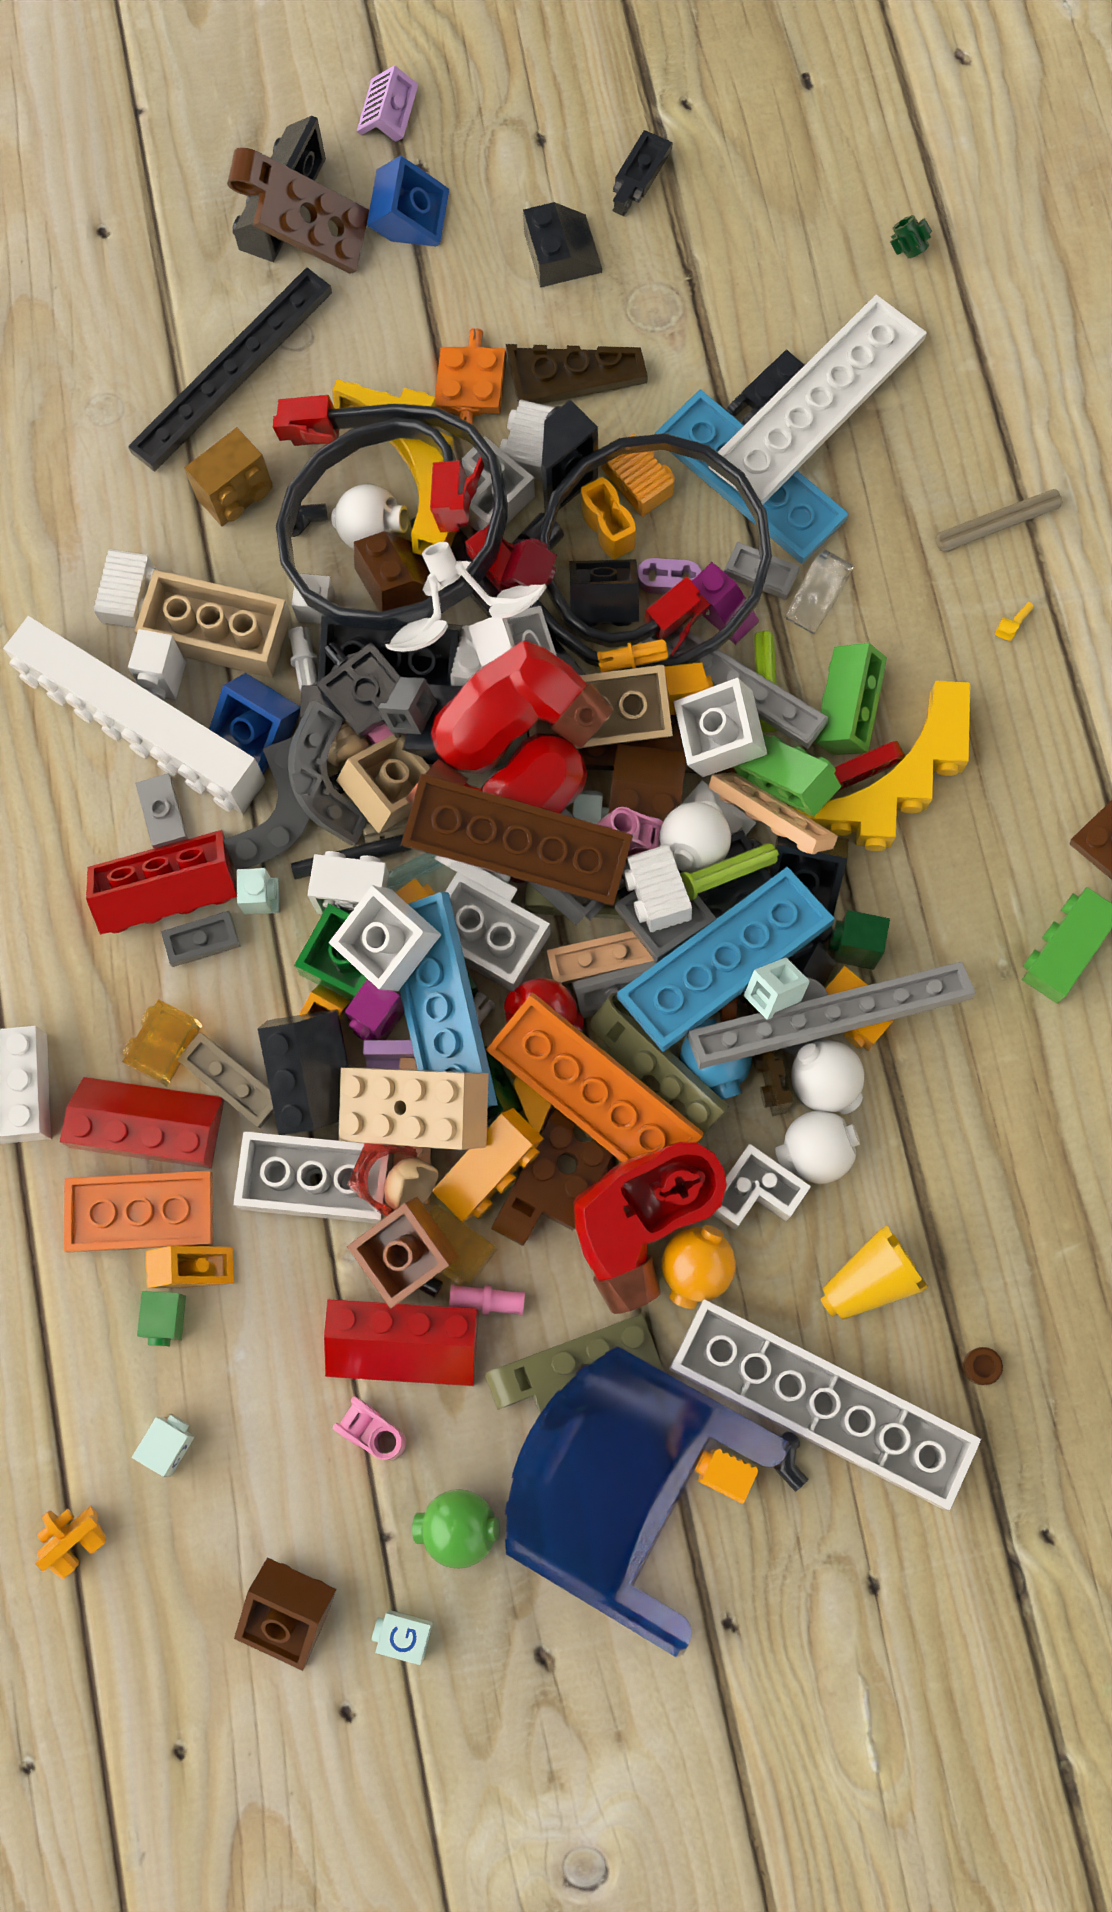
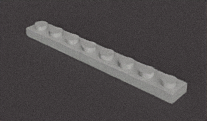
(830, 1015)

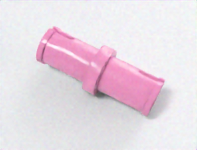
(487, 1299)

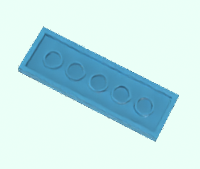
(797, 512)
(722, 957)
(441, 1001)

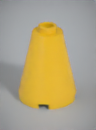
(873, 1278)

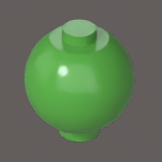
(457, 1528)

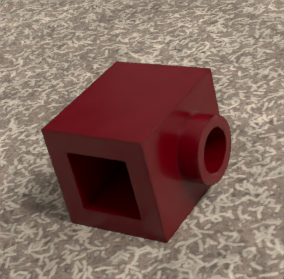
(529, 564)

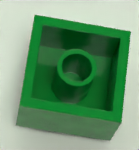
(323, 963)

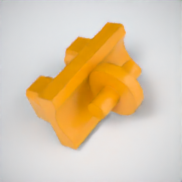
(56, 1552)

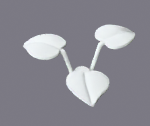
(445, 571)

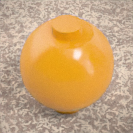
(698, 1265)

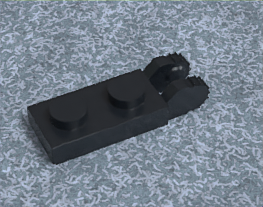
(766, 385)

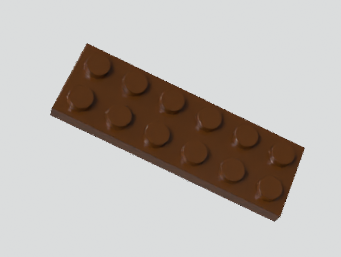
(516, 839)

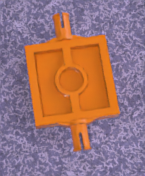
(471, 378)

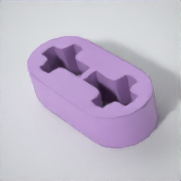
(667, 574)

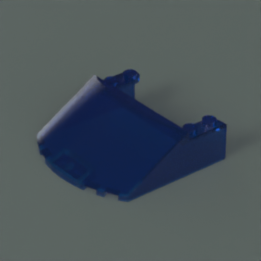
(606, 1477)

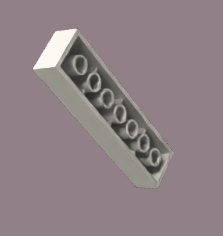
(135, 716)
(825, 1405)

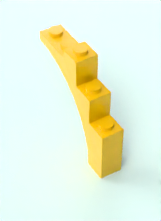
(415, 453)
(909, 786)

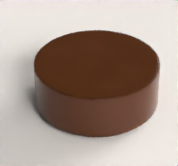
(982, 1366)

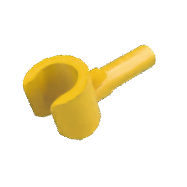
(1008, 628)

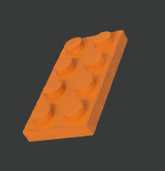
(138, 1211)

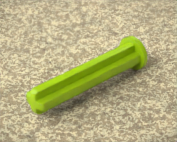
(765, 664)
(728, 869)

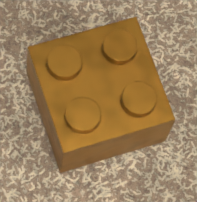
(229, 477)

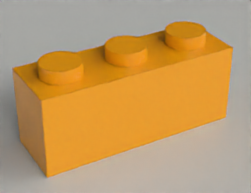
(485, 1170)

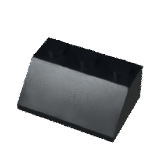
(566, 439)
(304, 1069)

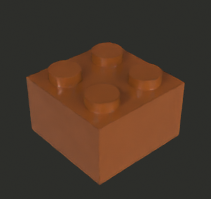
(403, 1252)

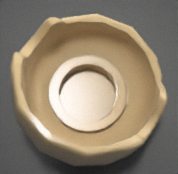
(409, 1180)

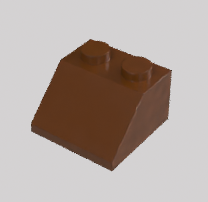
(390, 570)
(647, 780)
(284, 1613)

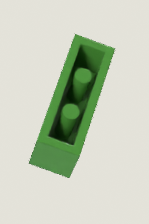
(851, 698)
(792, 776)
(1069, 945)

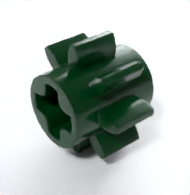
(910, 236)

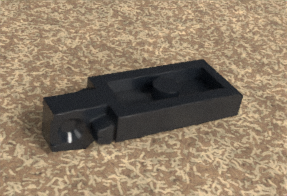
(639, 170)

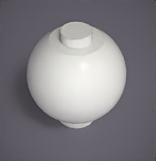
(368, 511)
(696, 835)
(828, 1077)
(819, 1147)

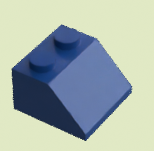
(407, 204)
(253, 717)

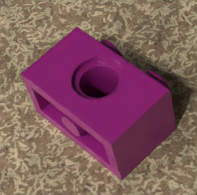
(374, 1012)

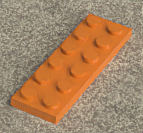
(587, 1083)

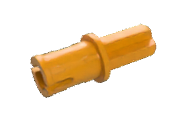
(632, 656)

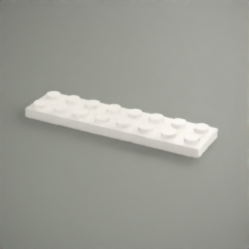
(821, 396)

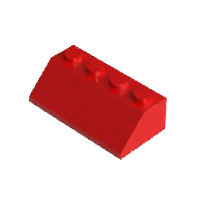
(160, 883)
(143, 1122)
(400, 1342)

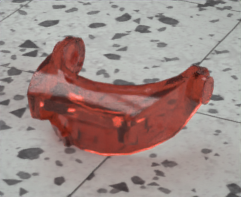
(368, 1156)

